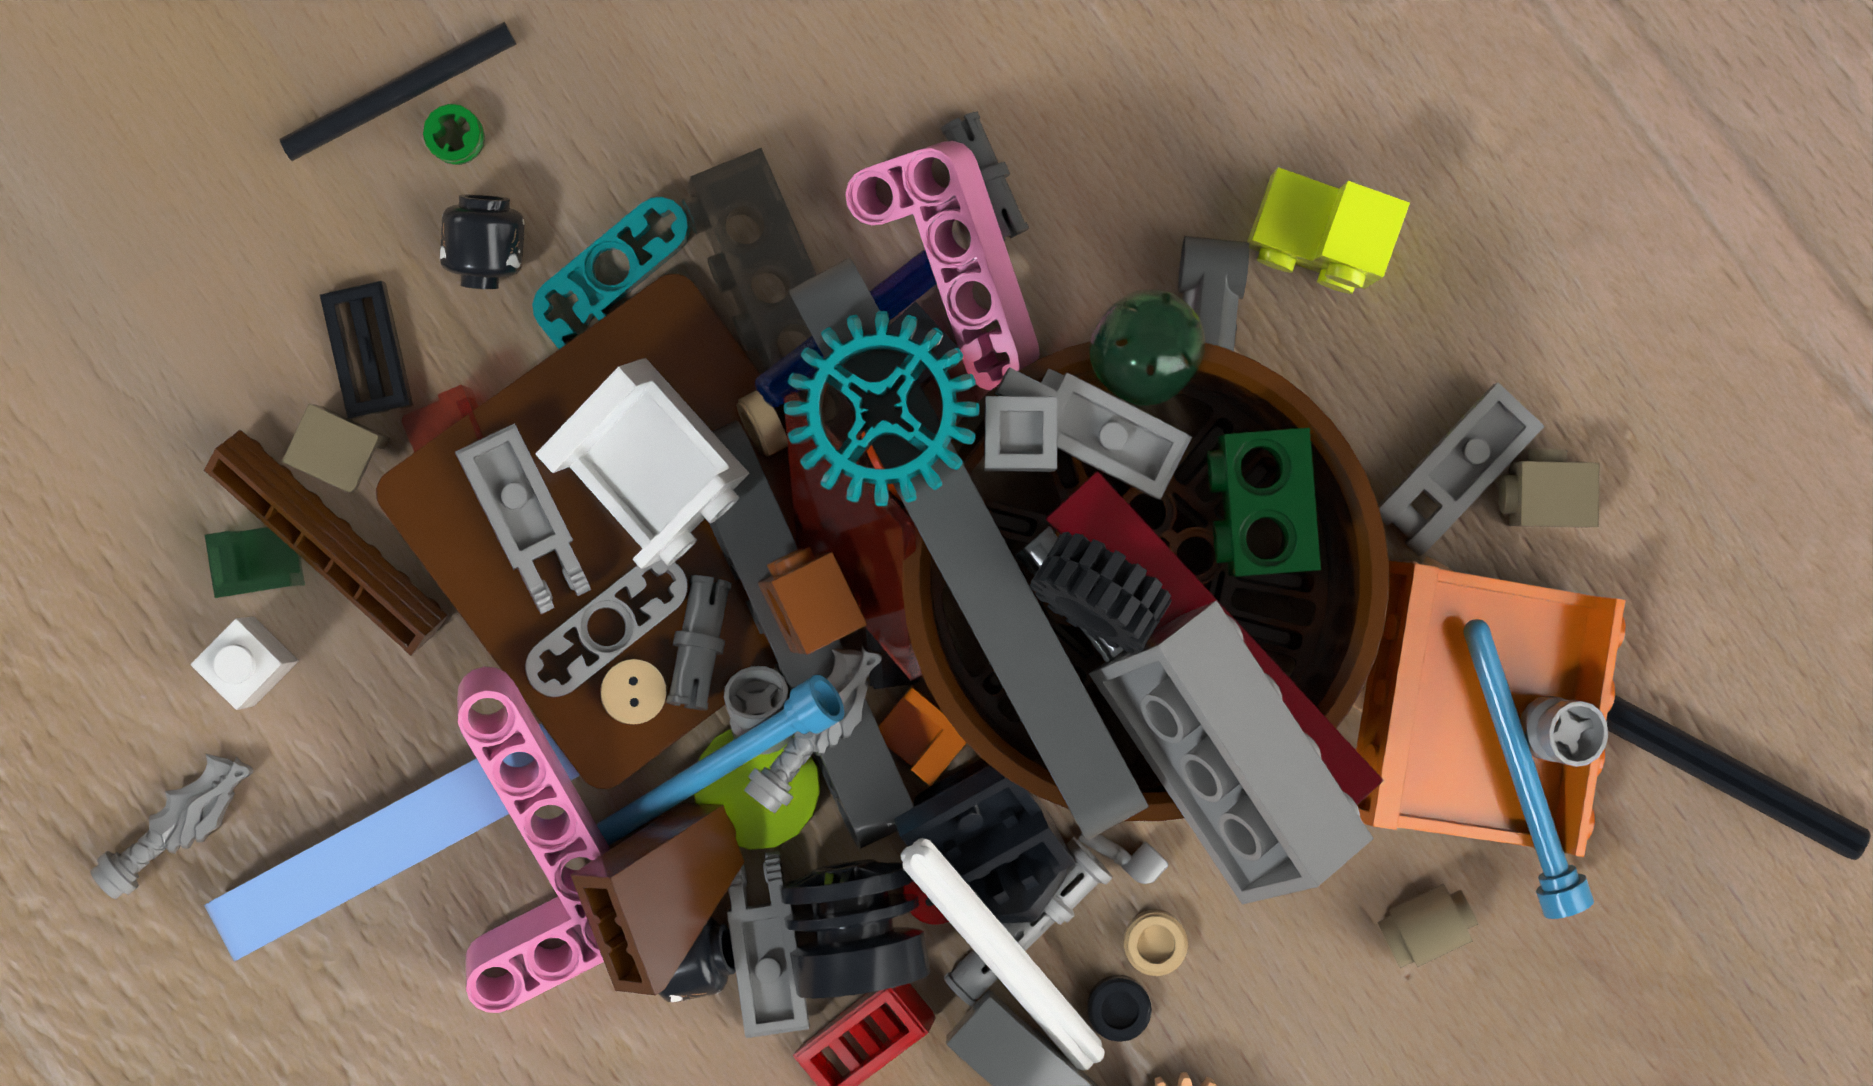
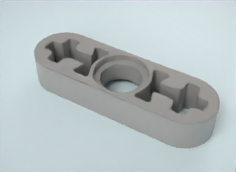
(577, 670)

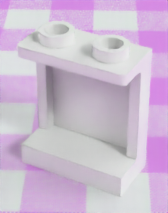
(647, 461)

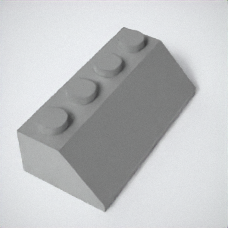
(1233, 756)

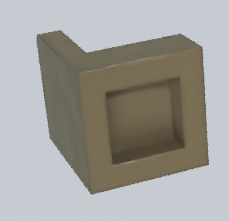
(333, 447)

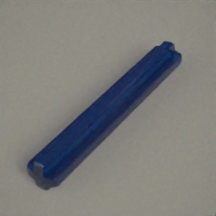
(890, 295)

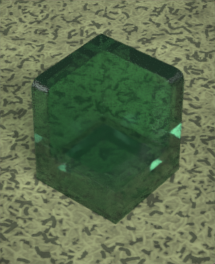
(251, 563)

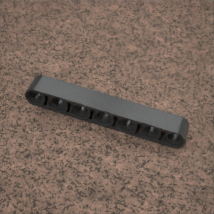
(860, 766)

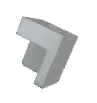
(1020, 434)

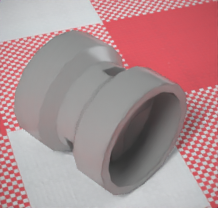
(754, 697)
(1577, 736)

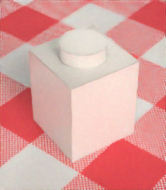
(244, 662)

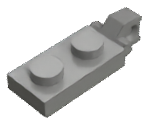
(1106, 430)

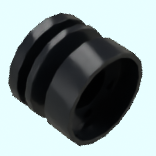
(854, 930)

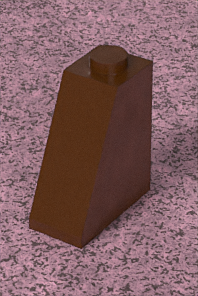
(658, 893)

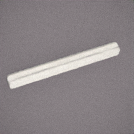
(1002, 953)

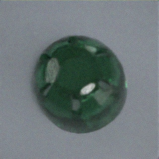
(1155, 336)

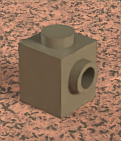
(1551, 491)

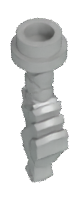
(849, 678)
(187, 816)

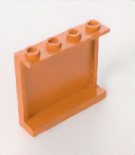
(1429, 719)

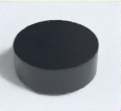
(1119, 1008)

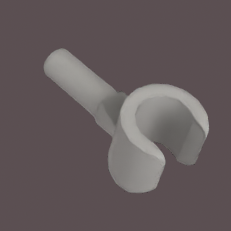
(1143, 865)

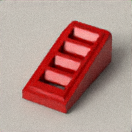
(907, 1006)

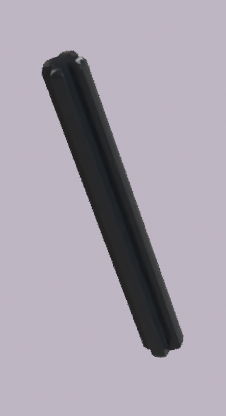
(1737, 779)

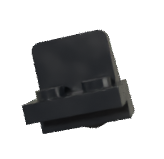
(993, 838)

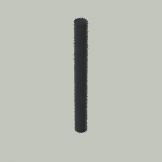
(397, 91)

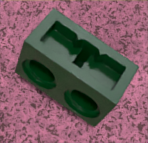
(1285, 501)

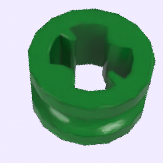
(435, 129)

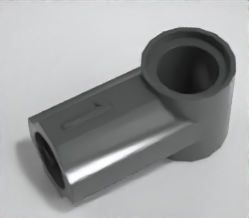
(1212, 283)

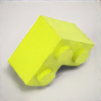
(1327, 229)

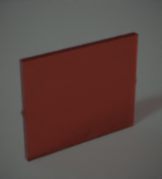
(864, 540)

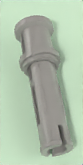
(974, 977)

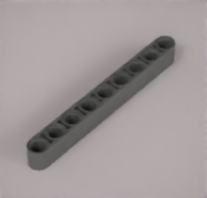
(984, 577)

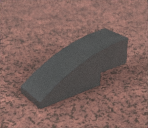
(1009, 1050)

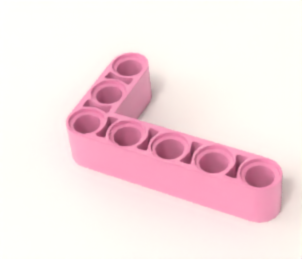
(550, 840)

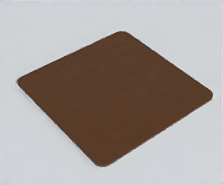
(453, 539)

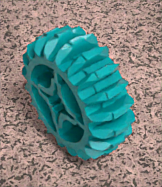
(831, 372)

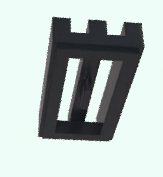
(379, 402)

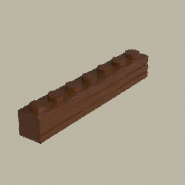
(325, 541)

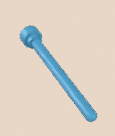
(811, 708)
(1561, 887)

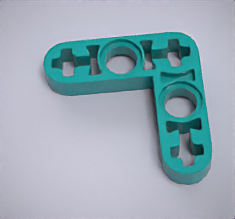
(579, 274)

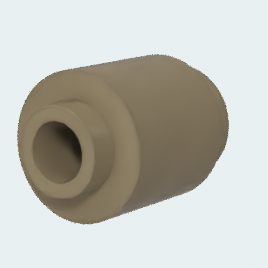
(1428, 926)

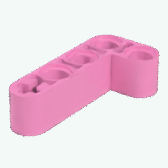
(953, 266)

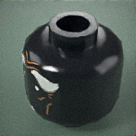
(482, 240)
(704, 967)

